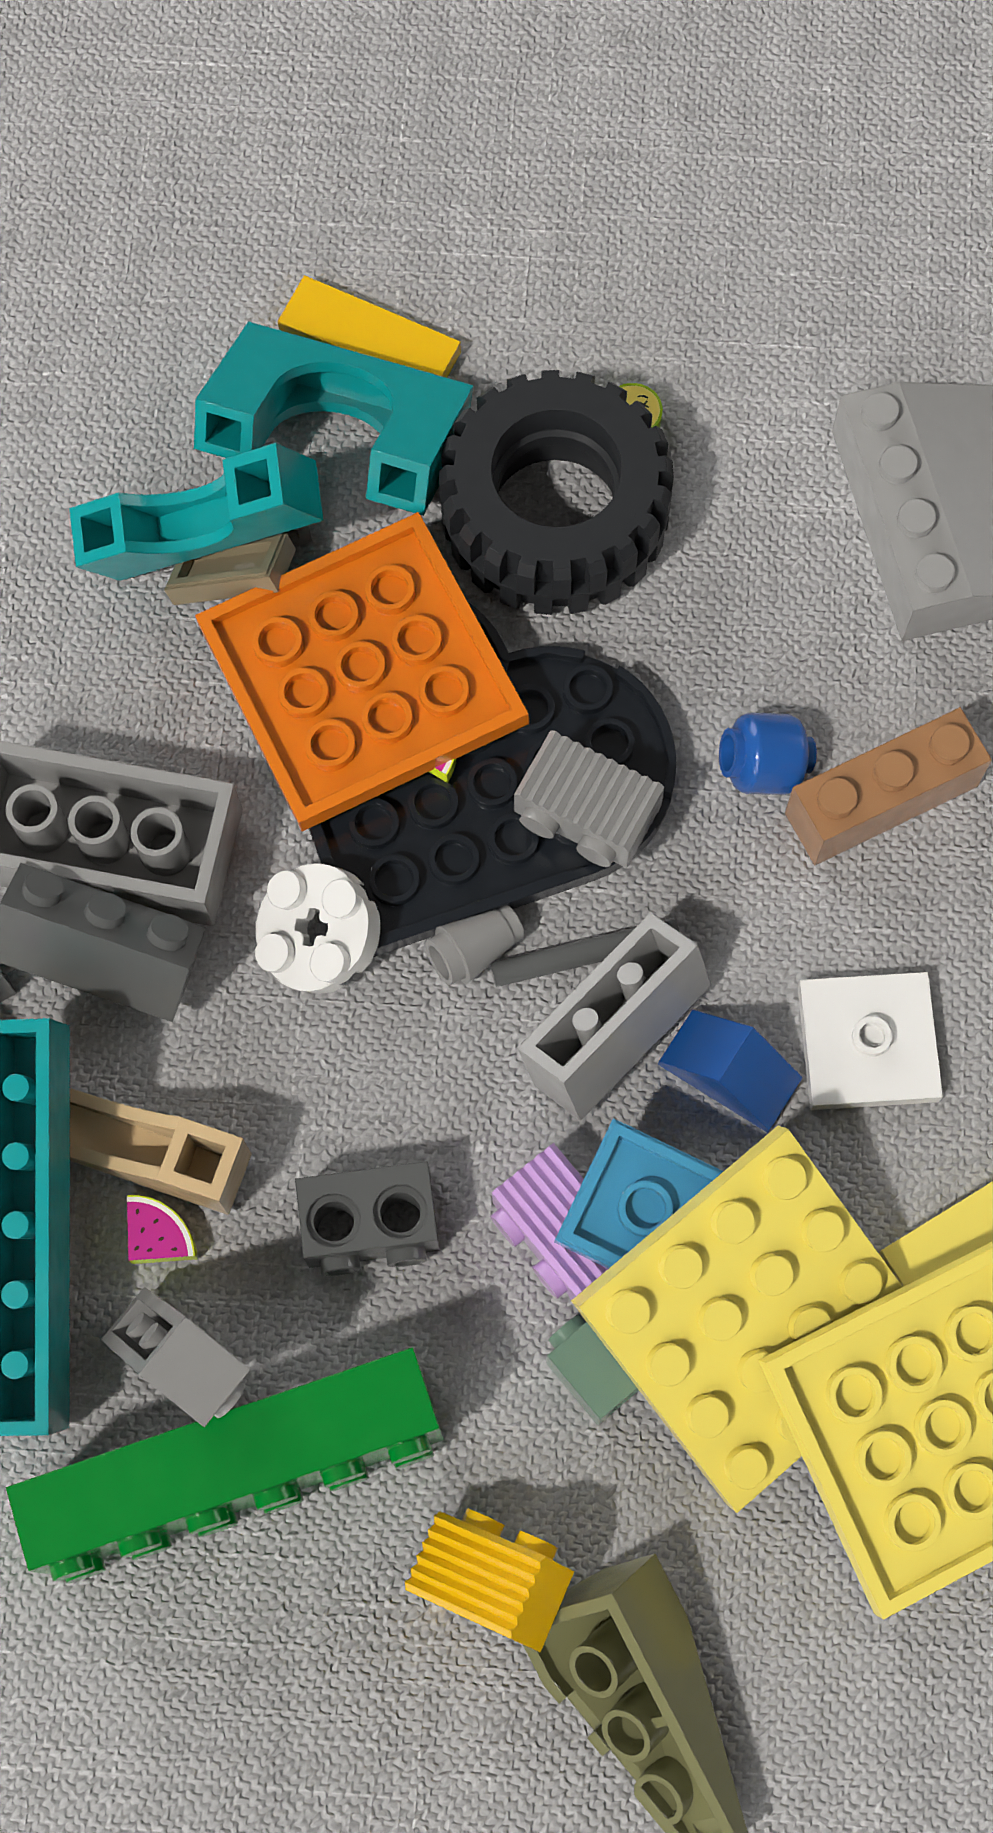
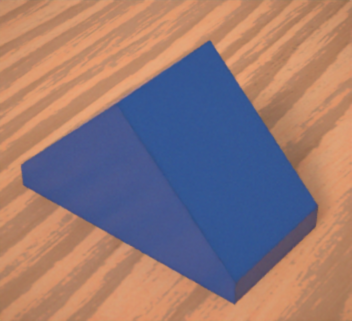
(732, 1067)

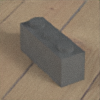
(97, 942)

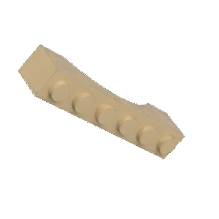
(158, 1151)

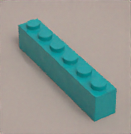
(34, 1227)

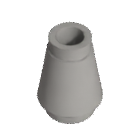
(472, 944)

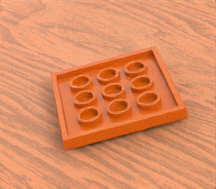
(362, 671)

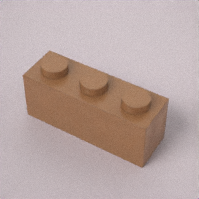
(887, 786)

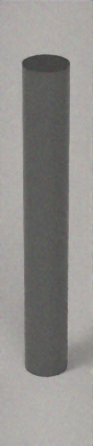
(559, 958)

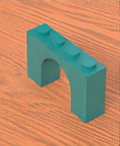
(282, 375)

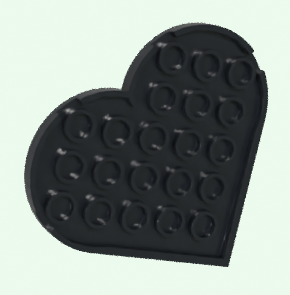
(457, 846)

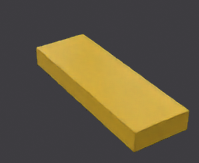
(362, 327)

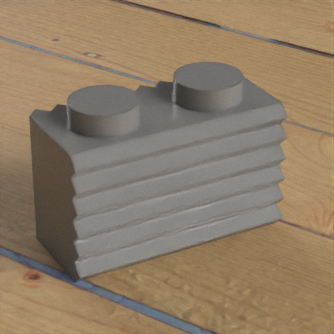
(587, 801)

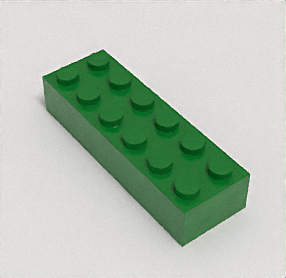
(206, 1474)

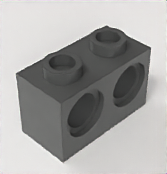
(367, 1197)

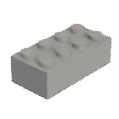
(118, 828)

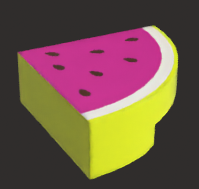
(156, 1233)

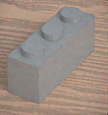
(615, 1016)
(177, 1357)

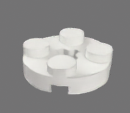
(283, 922)

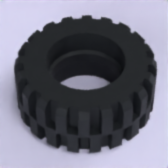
(564, 423)

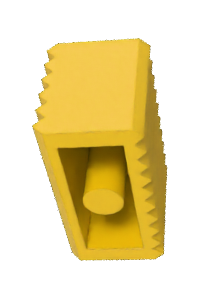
(491, 1579)

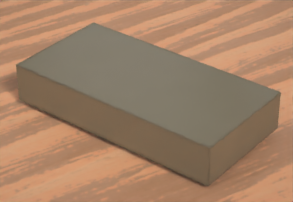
(231, 571)

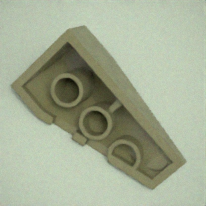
(637, 1679)

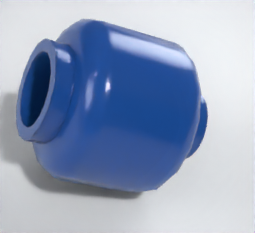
(766, 753)

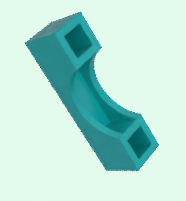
(252, 500)

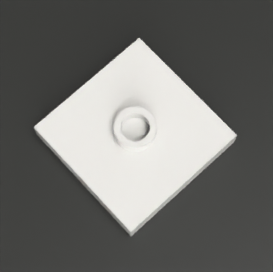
(869, 1041)

